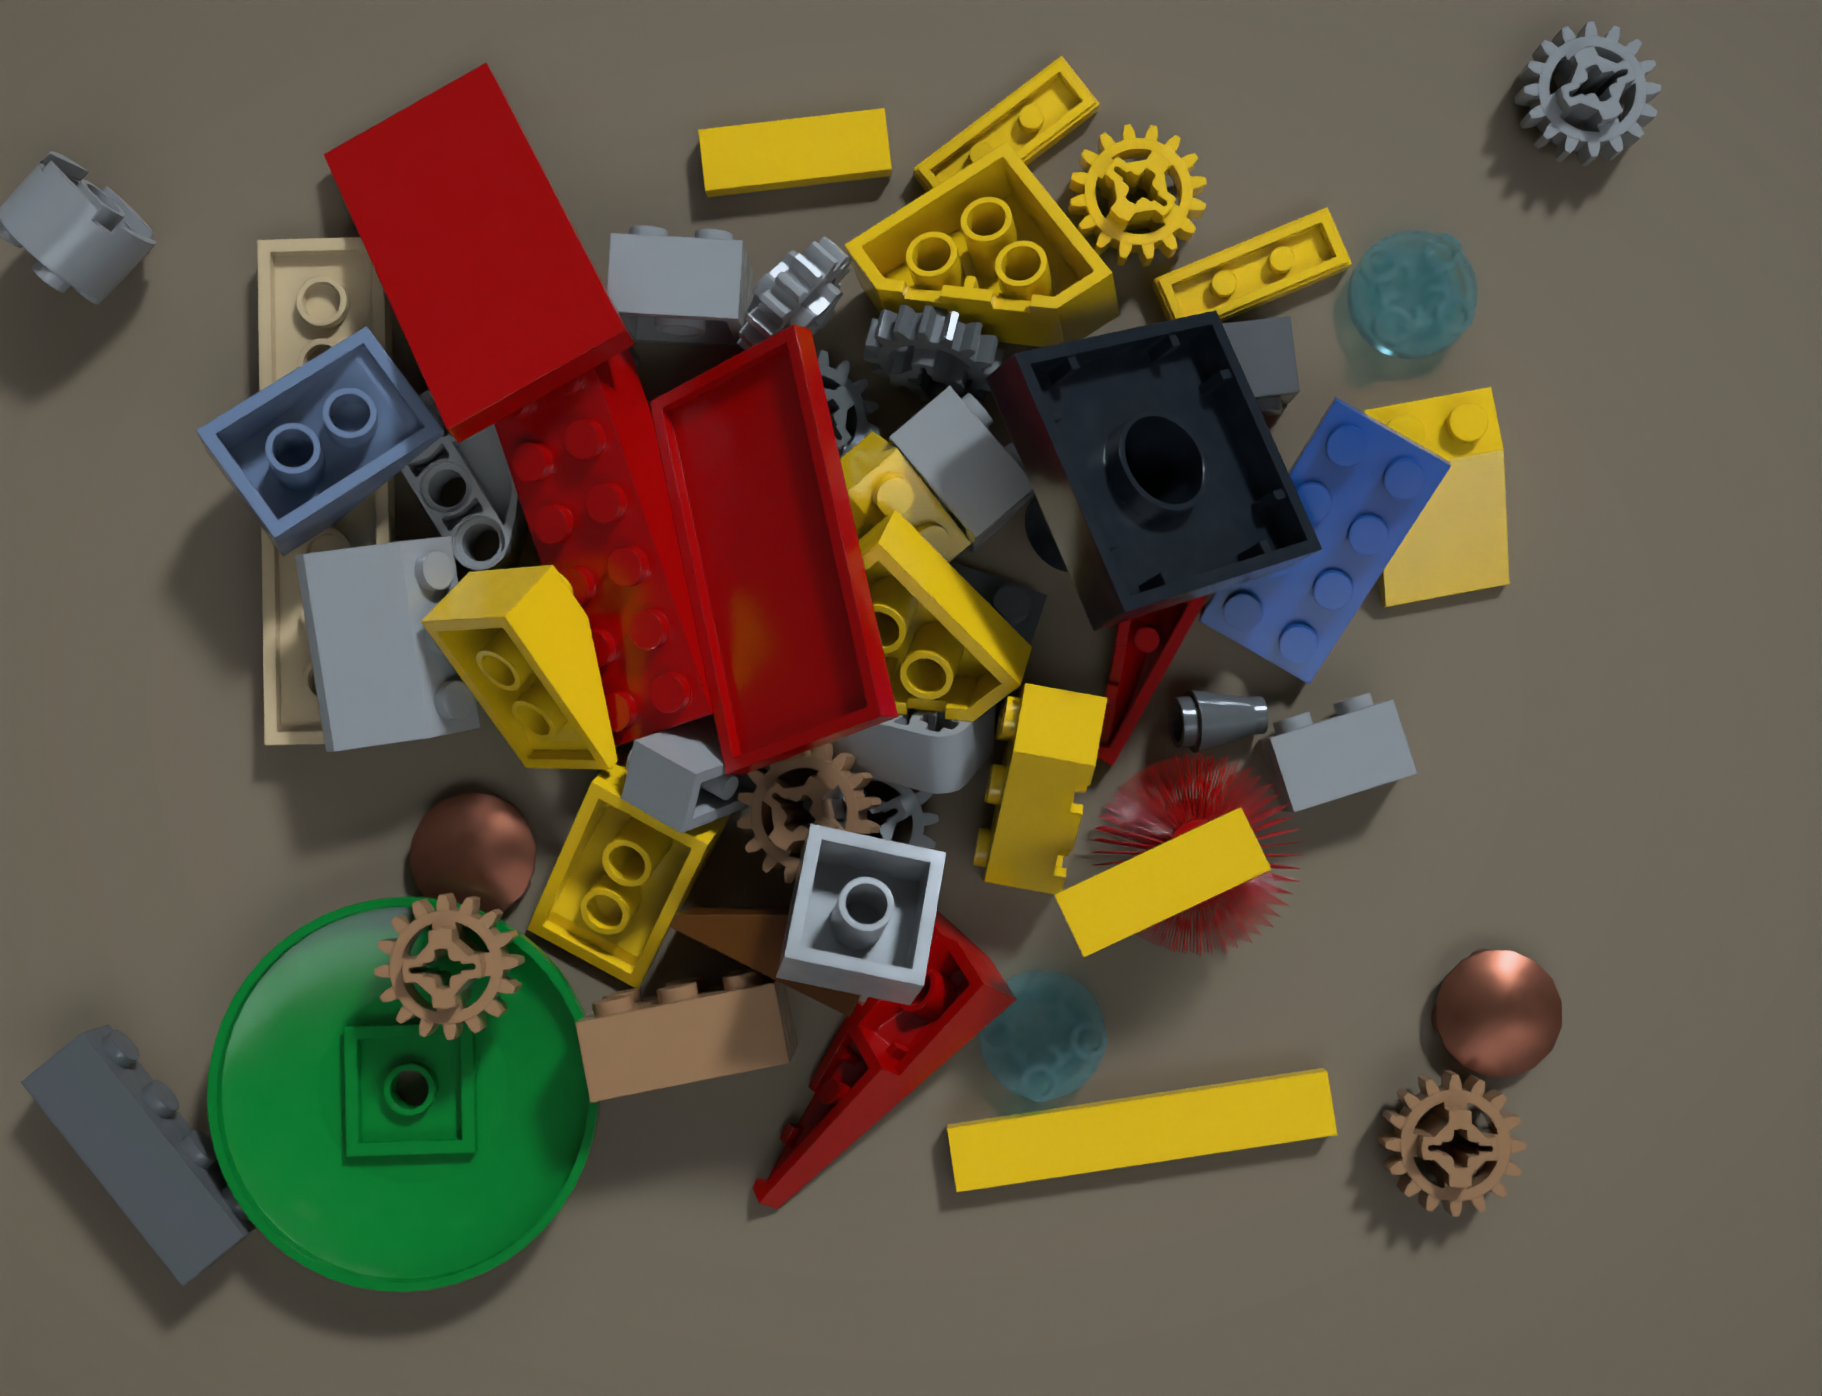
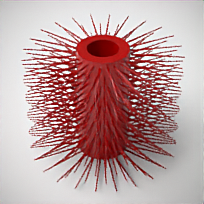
(1153, 831)

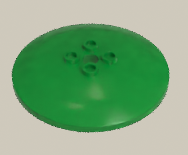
(351, 1170)

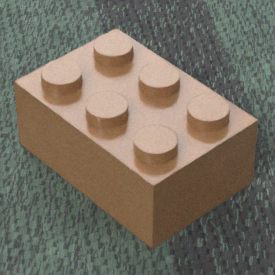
(685, 1033)

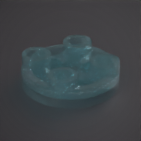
(1413, 294)
(1046, 1038)

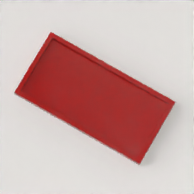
(476, 253)
(771, 555)

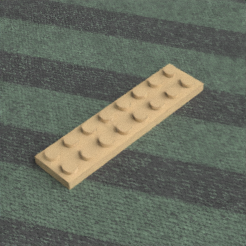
(307, 303)

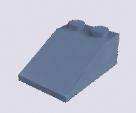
(320, 439)

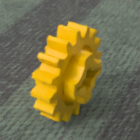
(1120, 178)

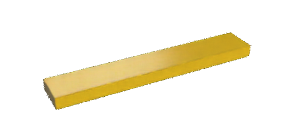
(1141, 1129)

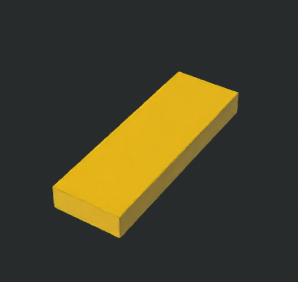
(1028, 119)
(795, 152)
(1255, 270)
(1162, 882)

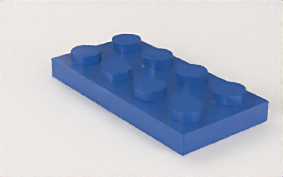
(1362, 498)

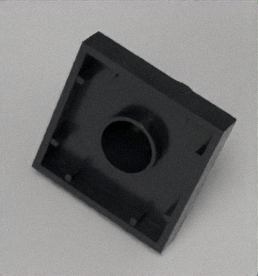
(1149, 467)

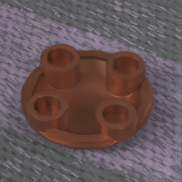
(474, 849)
(1498, 1013)

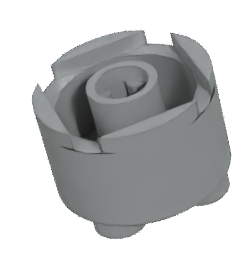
(74, 229)

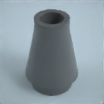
(1212, 719)

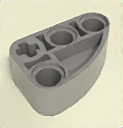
(489, 497)
(922, 750)

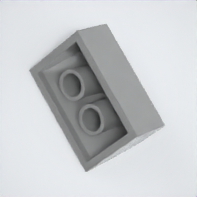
(370, 654)

